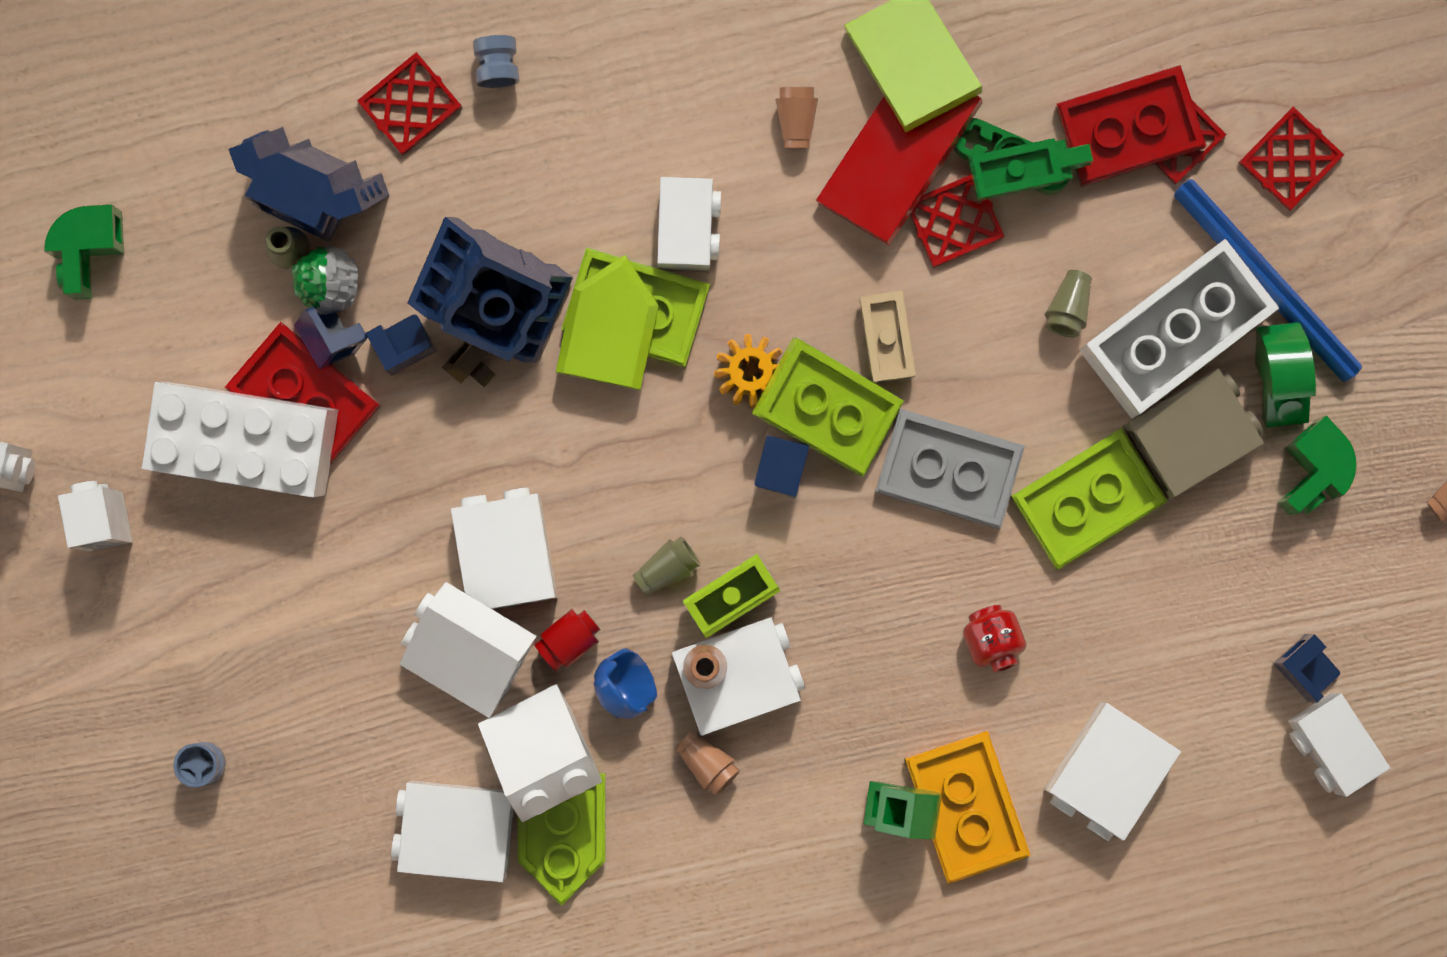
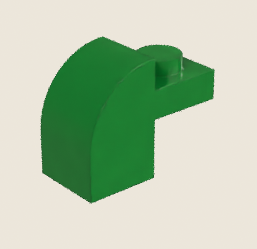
(76, 237)
(1287, 374)
(1329, 462)
(902, 810)

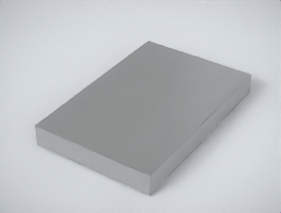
(949, 469)

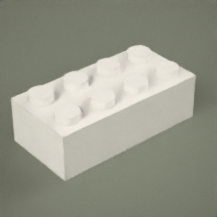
(1178, 329)
(239, 439)

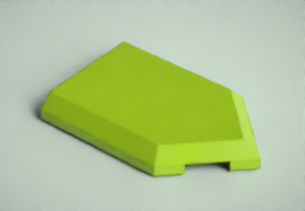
(609, 327)
(565, 842)

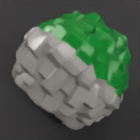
(326, 279)

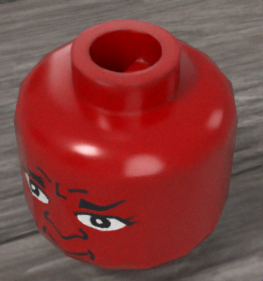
(994, 638)

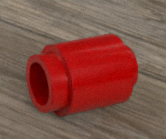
(568, 639)

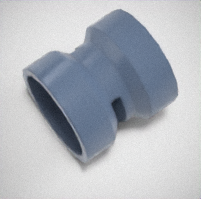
(495, 57)
(190, 764)

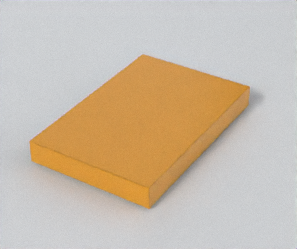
(976, 810)

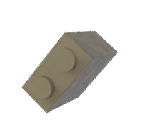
(1194, 433)

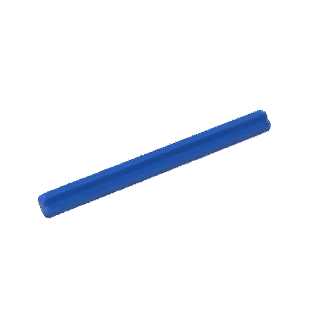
(1289, 302)

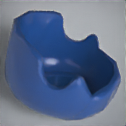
(624, 684)

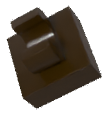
(468, 362)

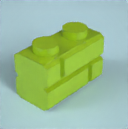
(731, 595)

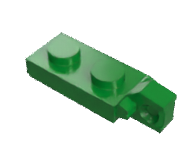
(1026, 167)

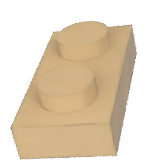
(887, 337)

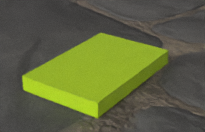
(913, 60)
(679, 303)
(827, 407)
(1089, 499)

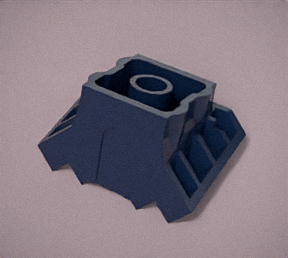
(303, 182)
(489, 292)

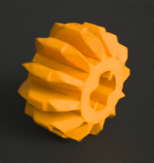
(735, 374)

